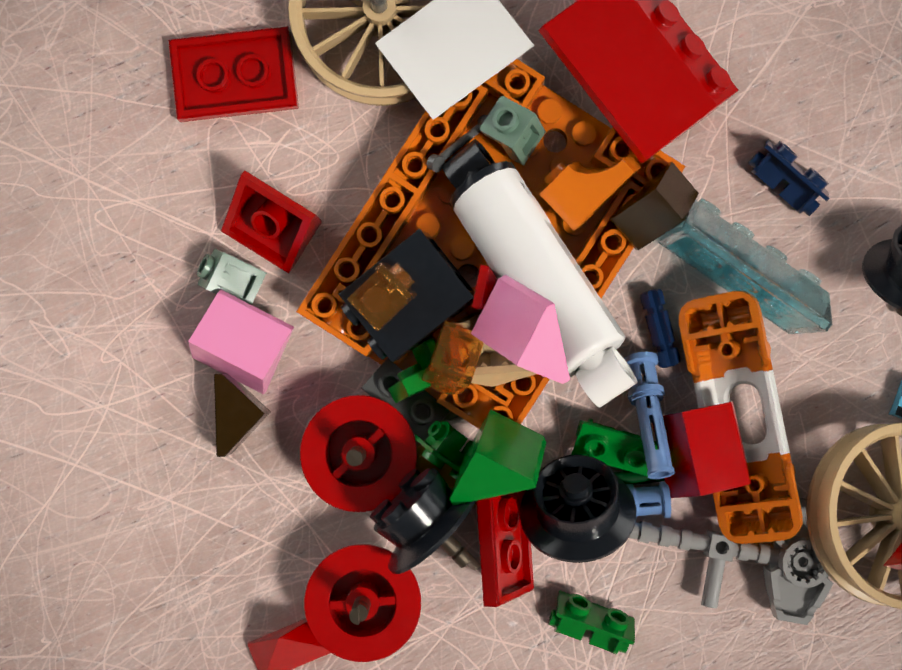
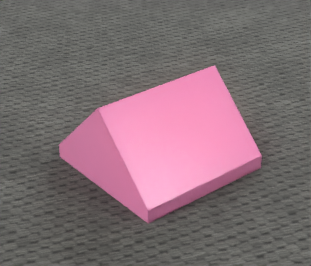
(523, 329)
(240, 341)

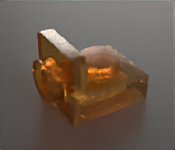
(383, 294)
(453, 359)

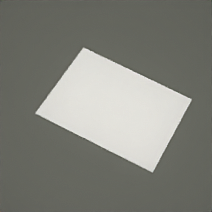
(453, 49)

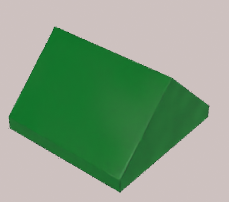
(499, 461)

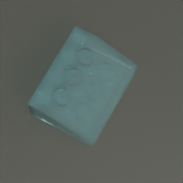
(741, 264)

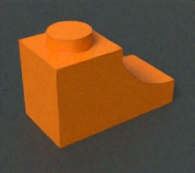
(580, 191)

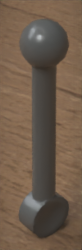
(436, 161)

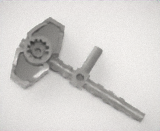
(793, 572)

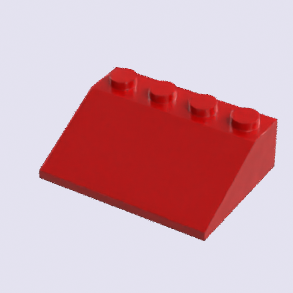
(639, 68)

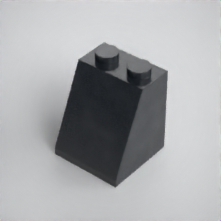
(439, 297)

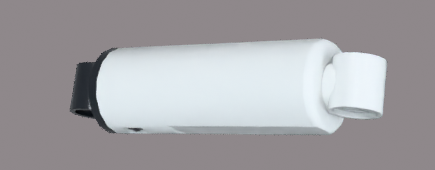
(524, 245)

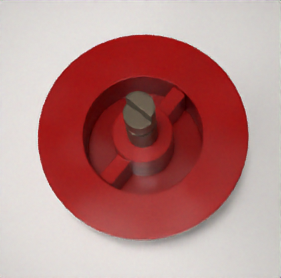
(357, 452)
(360, 605)

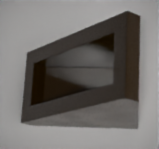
(656, 207)
(235, 413)

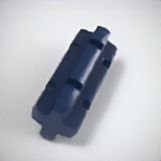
(660, 328)

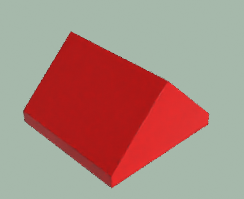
(269, 222)
(705, 451)

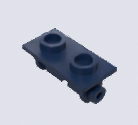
(780, 165)

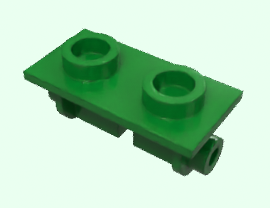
(444, 446)
(611, 446)
(610, 627)

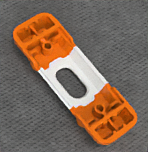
(728, 348)

